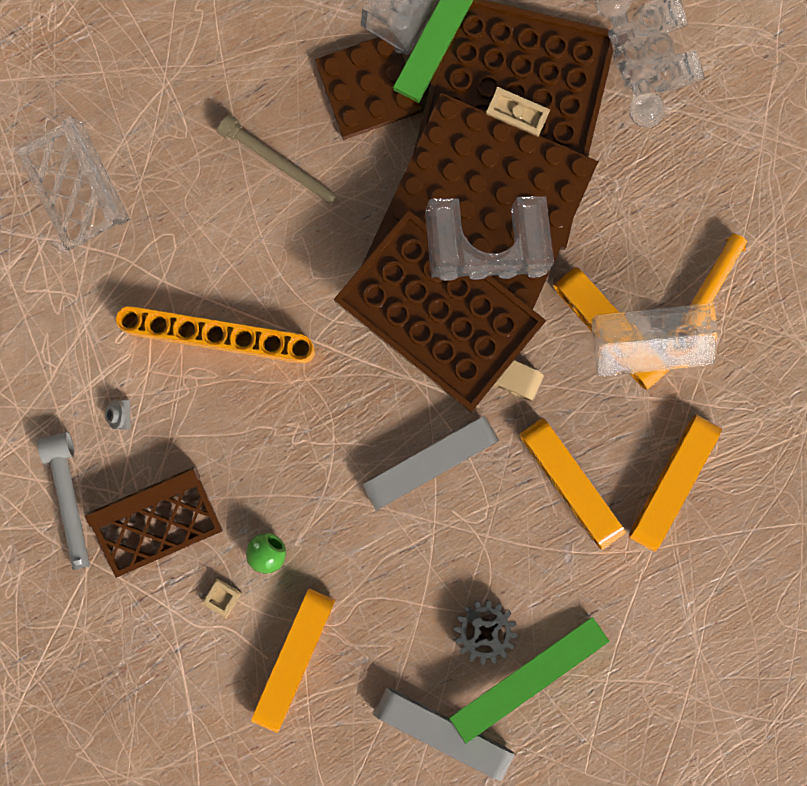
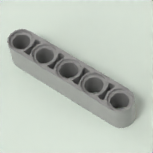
(430, 462)
(439, 733)

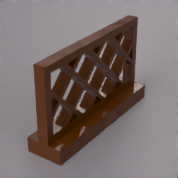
(137, 503)

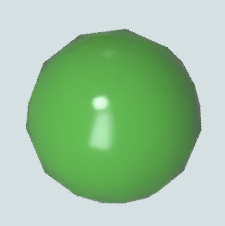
(266, 553)

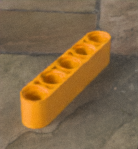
(587, 302)
(572, 483)
(675, 483)
(293, 660)

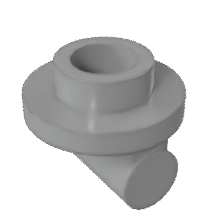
(118, 414)

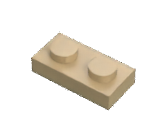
(518, 111)

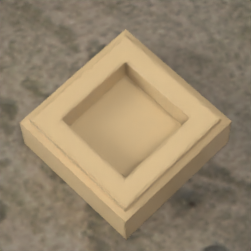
(221, 598)

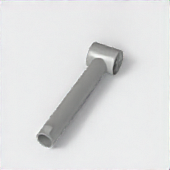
(57, 450)

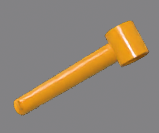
(720, 270)

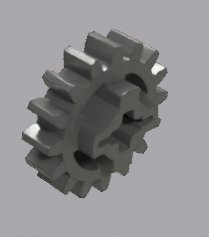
(474, 641)

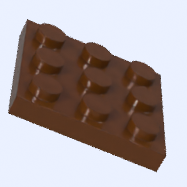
(362, 86)

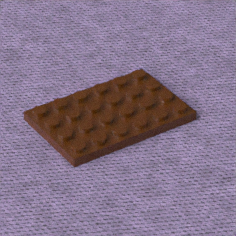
(449, 330)

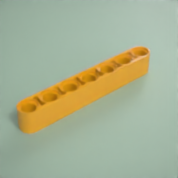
(203, 328)

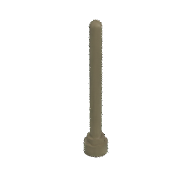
(232, 129)

